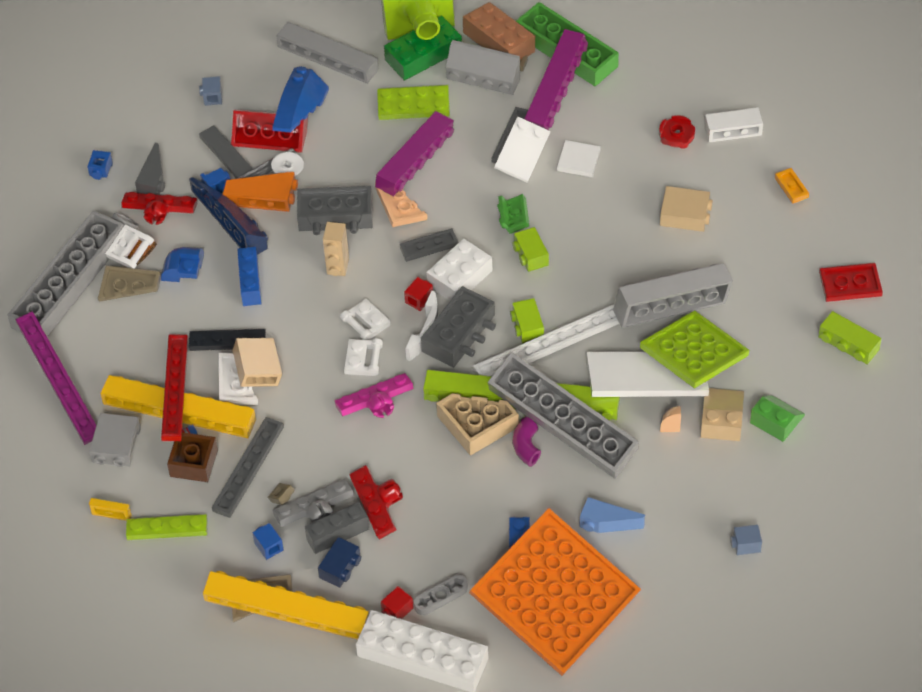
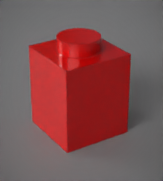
(418, 293)
(397, 603)

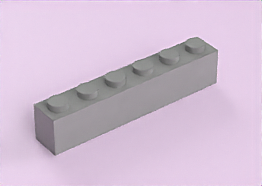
(327, 52)

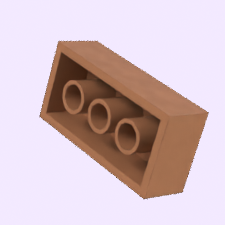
(498, 31)

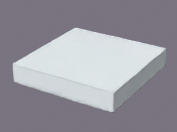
(578, 158)

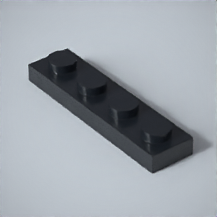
(220, 338)

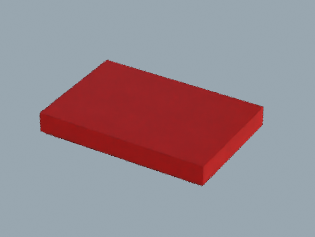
(850, 282)

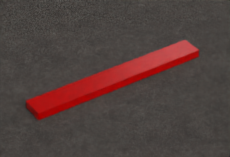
(174, 388)

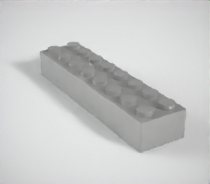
(68, 273)
(563, 415)

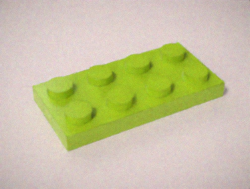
(412, 102)

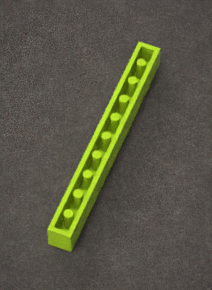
(442, 384)

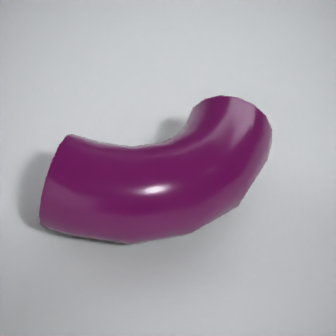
(523, 441)

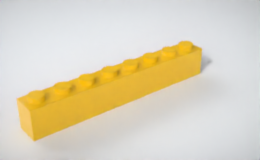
(197, 410)
(285, 605)

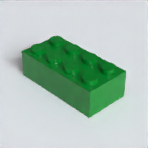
(412, 55)

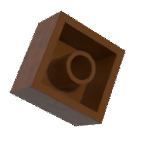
(193, 457)

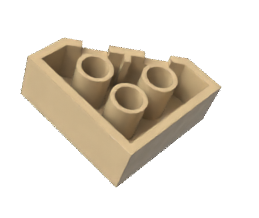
(476, 420)

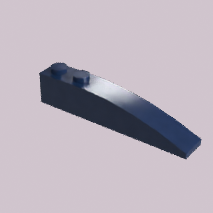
(230, 217)

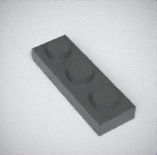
(428, 244)

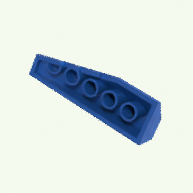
(300, 96)

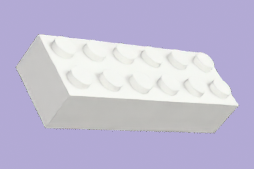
(422, 651)

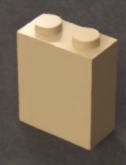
(686, 209)
(257, 362)

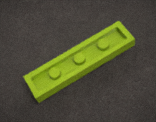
(166, 527)

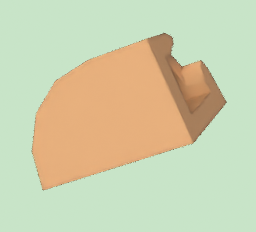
(671, 420)

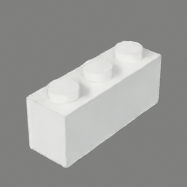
(733, 124)

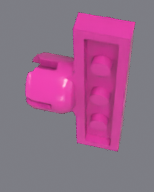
(375, 397)

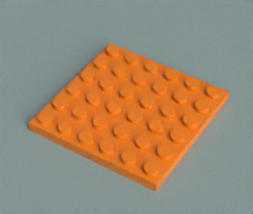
(555, 591)

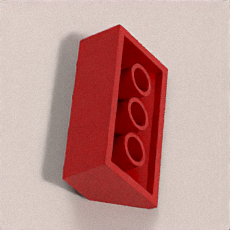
(254, 130)

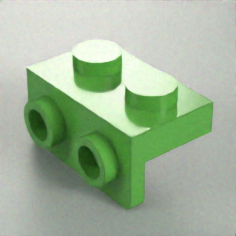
(513, 213)

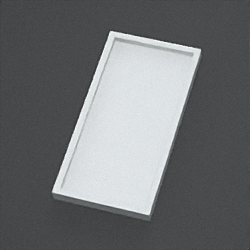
(635, 376)

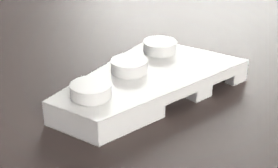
(230, 385)

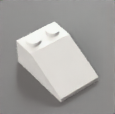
(522, 149)

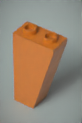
(263, 191)

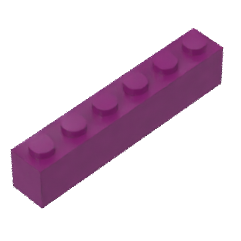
(556, 79)
(414, 153)

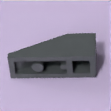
(151, 175)

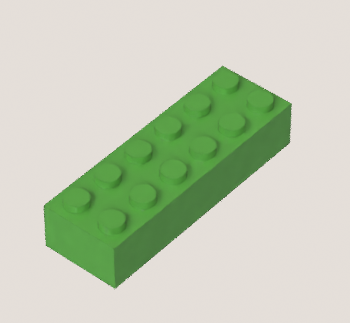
(548, 27)

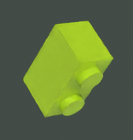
(530, 249)
(527, 320)

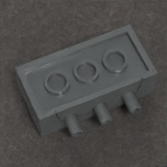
(334, 205)
(459, 327)

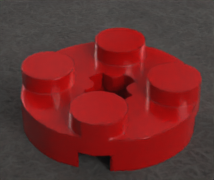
(673, 139)

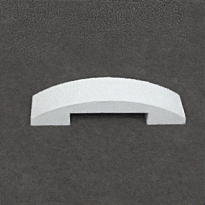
(414, 345)

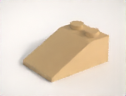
(722, 414)

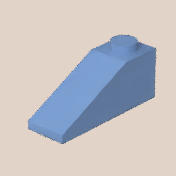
(605, 517)

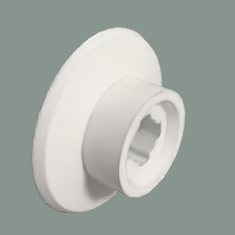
(287, 159)

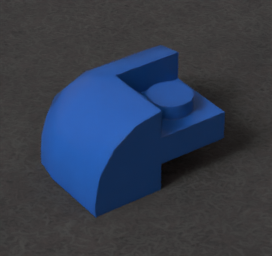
(182, 263)

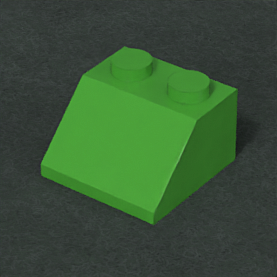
(775, 417)

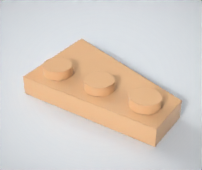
(400, 208)

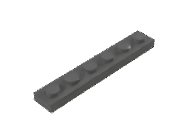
(247, 467)

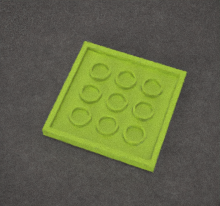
(694, 349)

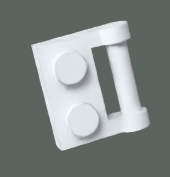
(125, 243)
(369, 316)
(357, 355)

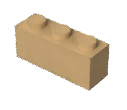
(336, 249)

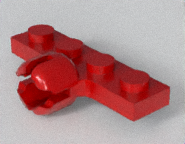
(158, 206)
(376, 500)

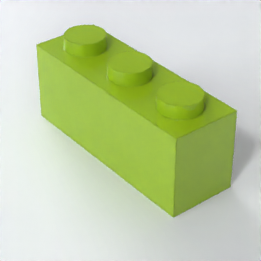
(849, 337)

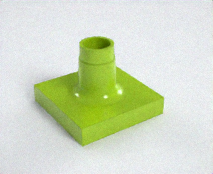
(418, 15)

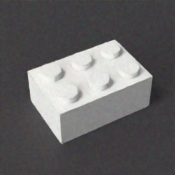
(461, 266)

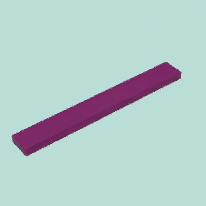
(57, 376)

